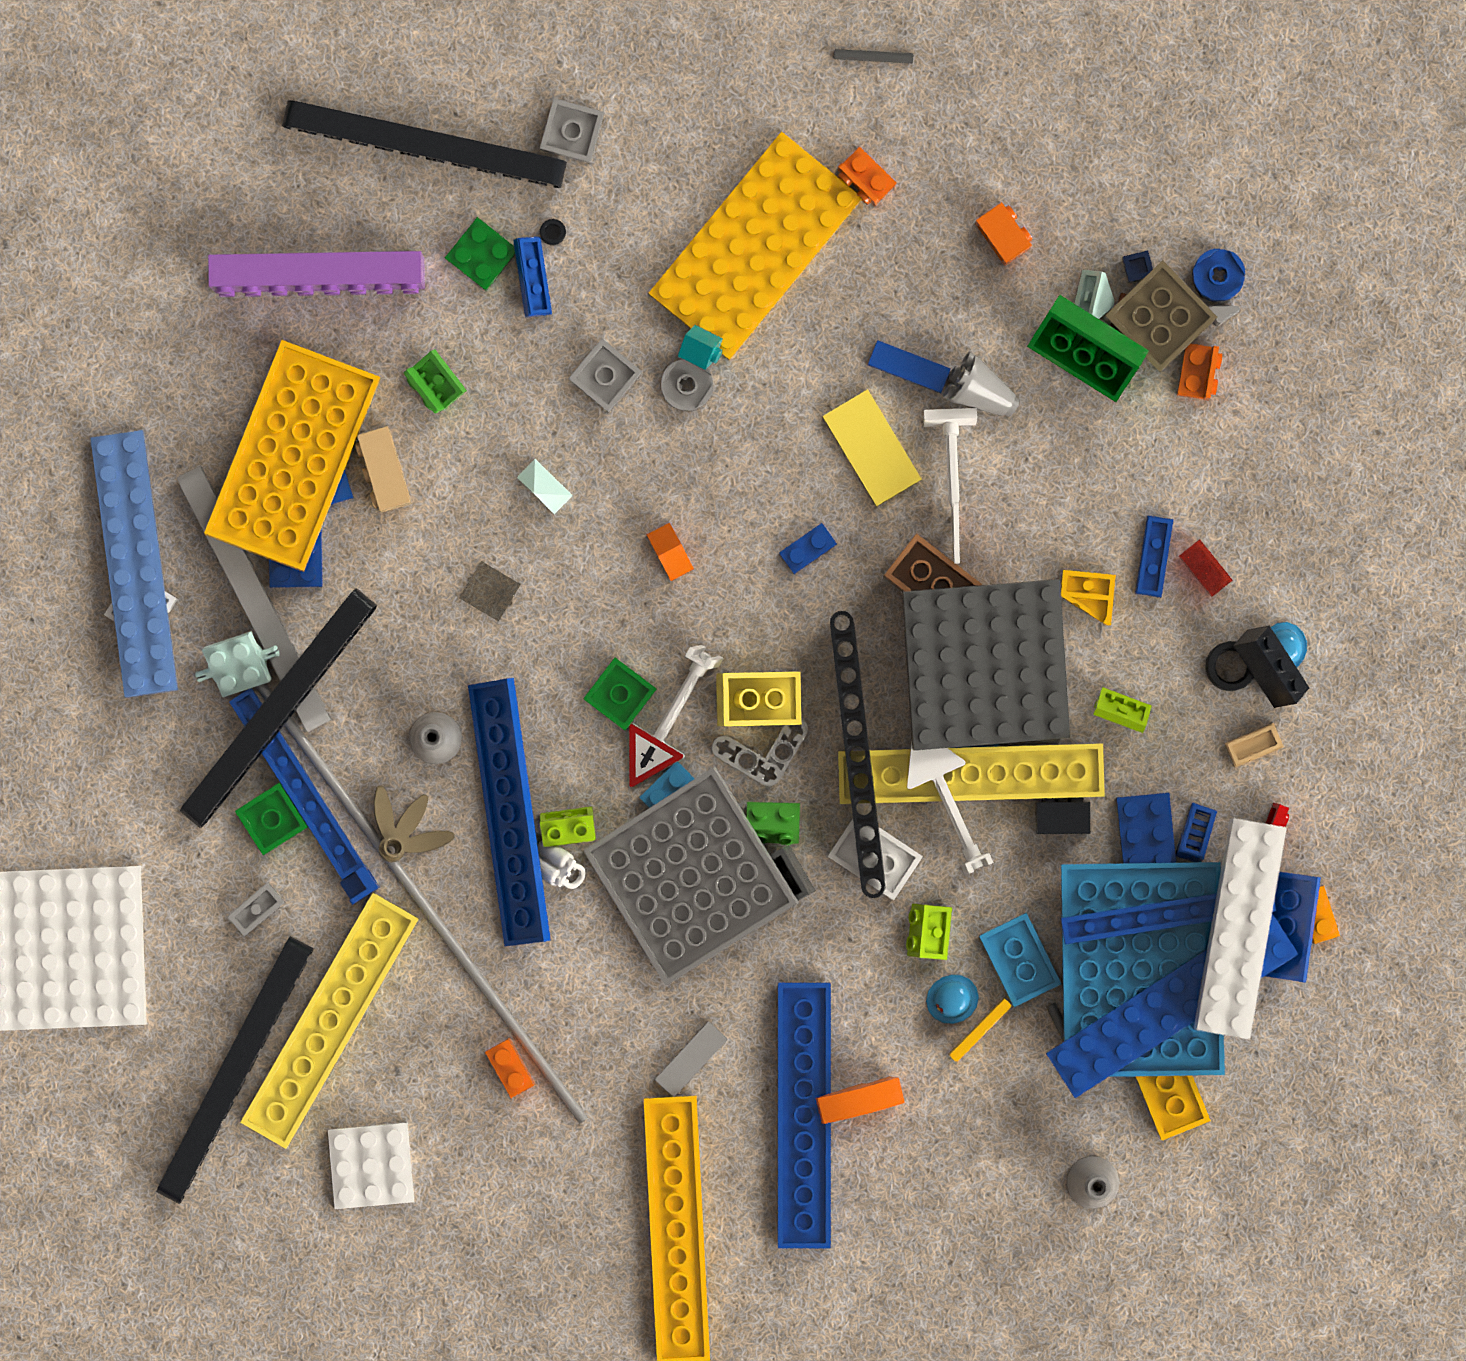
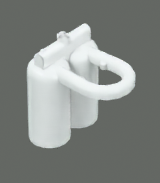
(556, 866)

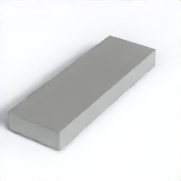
(691, 1059)

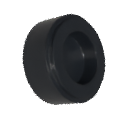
(552, 232)

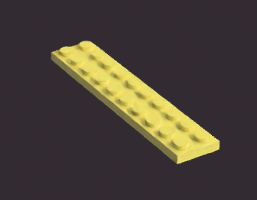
(987, 774)
(329, 1020)

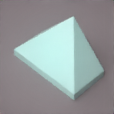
(1094, 293)
(544, 486)

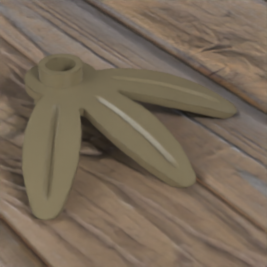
(399, 836)

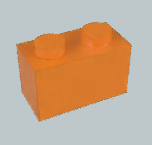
(1003, 233)
(510, 1068)

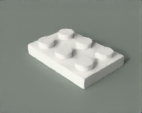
(898, 858)

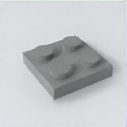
(572, 131)
(605, 375)

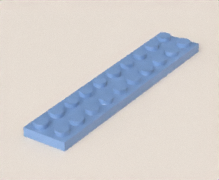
(134, 564)

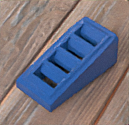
(1189, 854)

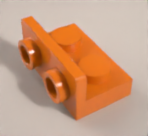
(866, 177)
(1199, 371)

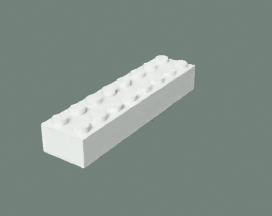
(1240, 928)

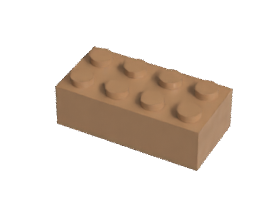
(925, 567)

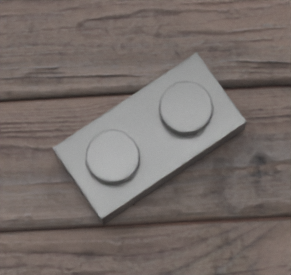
(256, 909)

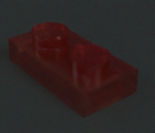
(1205, 568)

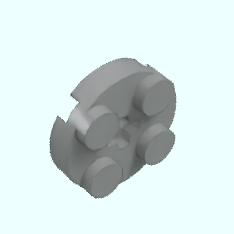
(690, 399)

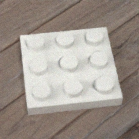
(371, 1165)

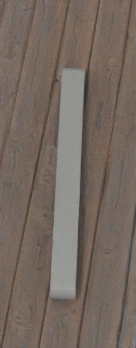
(251, 594)

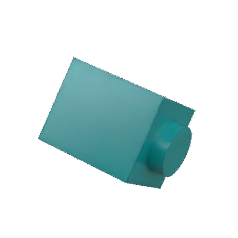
(700, 347)

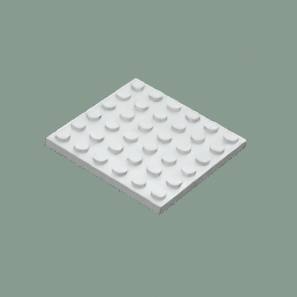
(71, 948)

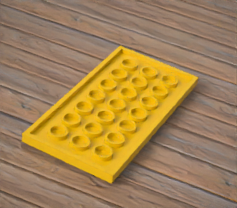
(756, 244)
(292, 456)

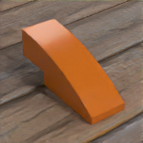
(860, 1100)

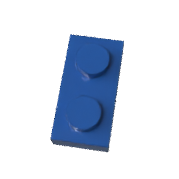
(808, 548)

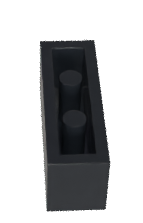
(1271, 666)

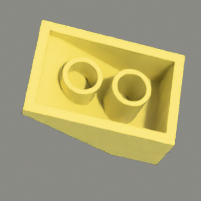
(758, 698)

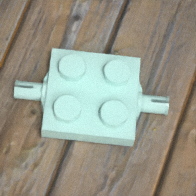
(237, 664)

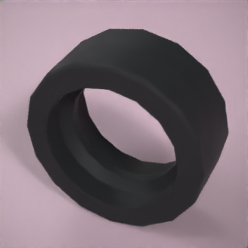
(1215, 678)

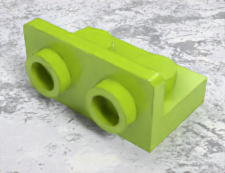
(1122, 710)
(567, 826)
(929, 931)

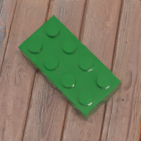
(1088, 348)

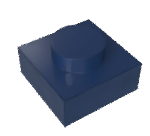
(1137, 266)

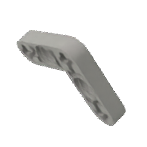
(769, 761)

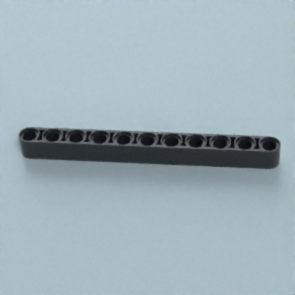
(423, 142)
(278, 708)
(851, 742)
(234, 1070)

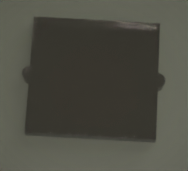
(490, 591)

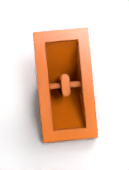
(670, 551)

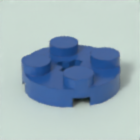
(1214, 289)

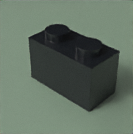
(1062, 817)

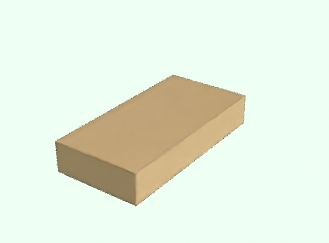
(1254, 745)

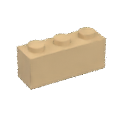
(383, 469)

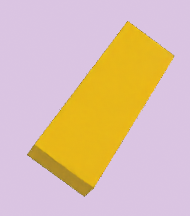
(979, 1030)

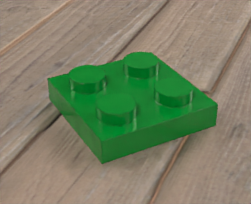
(481, 254)
(620, 694)
(271, 819)

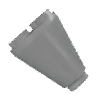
(980, 388)
(447, 742)
(1085, 1174)

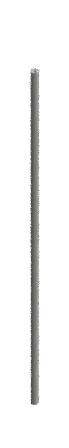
(432, 916)

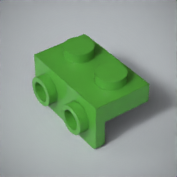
(434, 382)
(775, 821)

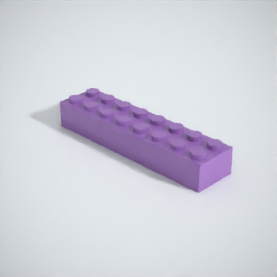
(317, 272)

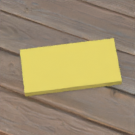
(872, 448)

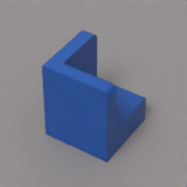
(359, 884)

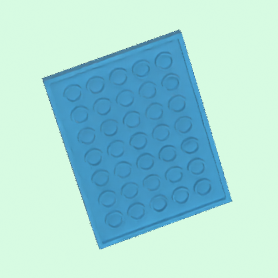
(1114, 969)

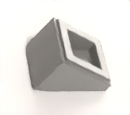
(1223, 313)

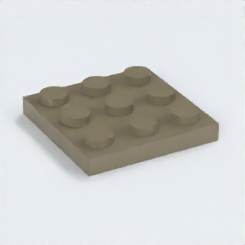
(1161, 315)

